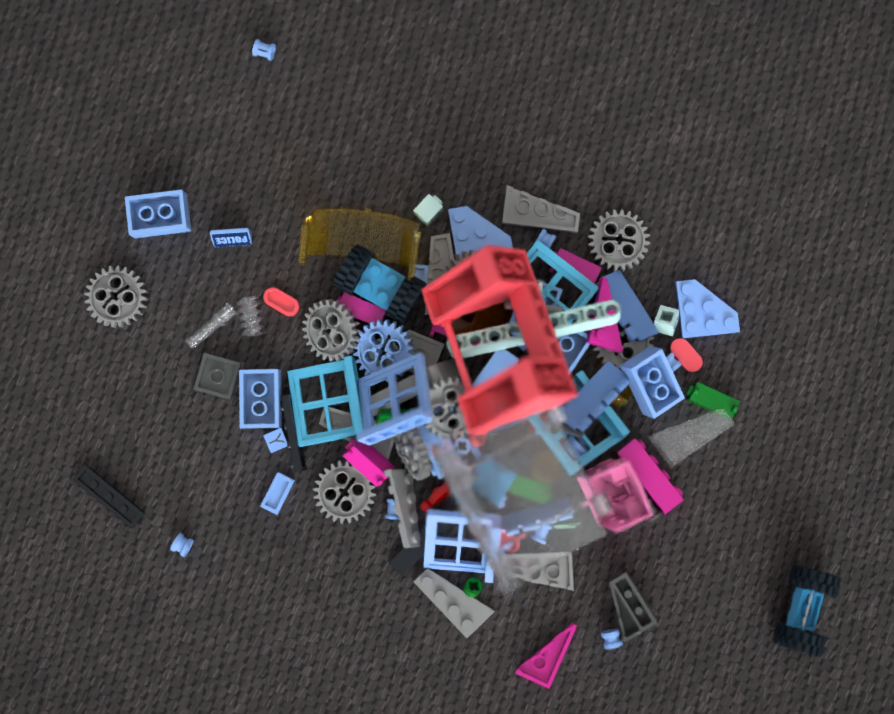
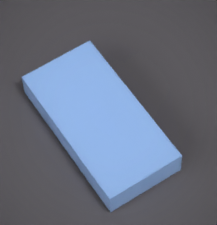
(277, 493)

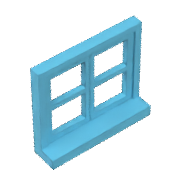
(563, 269)
(351, 377)
(608, 419)

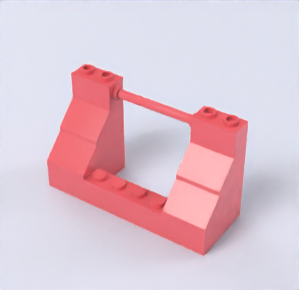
(531, 384)

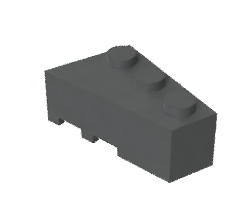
(631, 606)

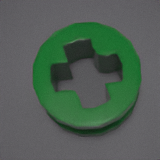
(476, 591)

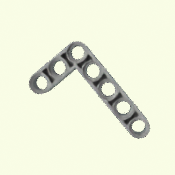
(434, 372)

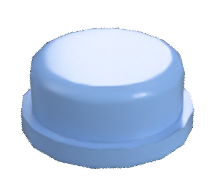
(578, 445)

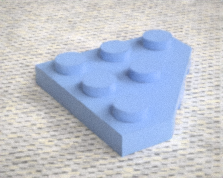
(474, 232)
(703, 312)

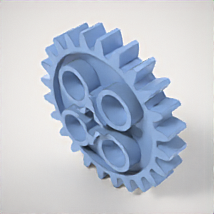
(369, 343)

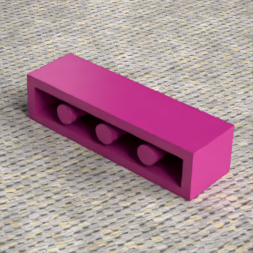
(652, 479)

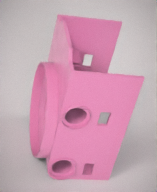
(629, 500)

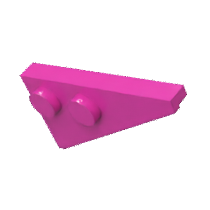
(607, 336)
(545, 662)

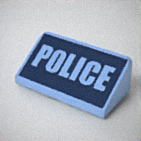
(231, 237)

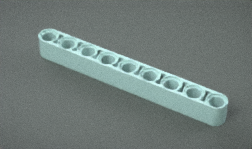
(560, 318)

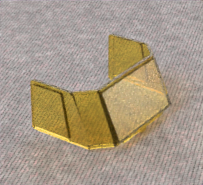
(339, 230)

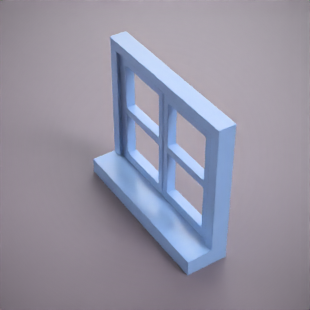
(399, 423)
(430, 562)

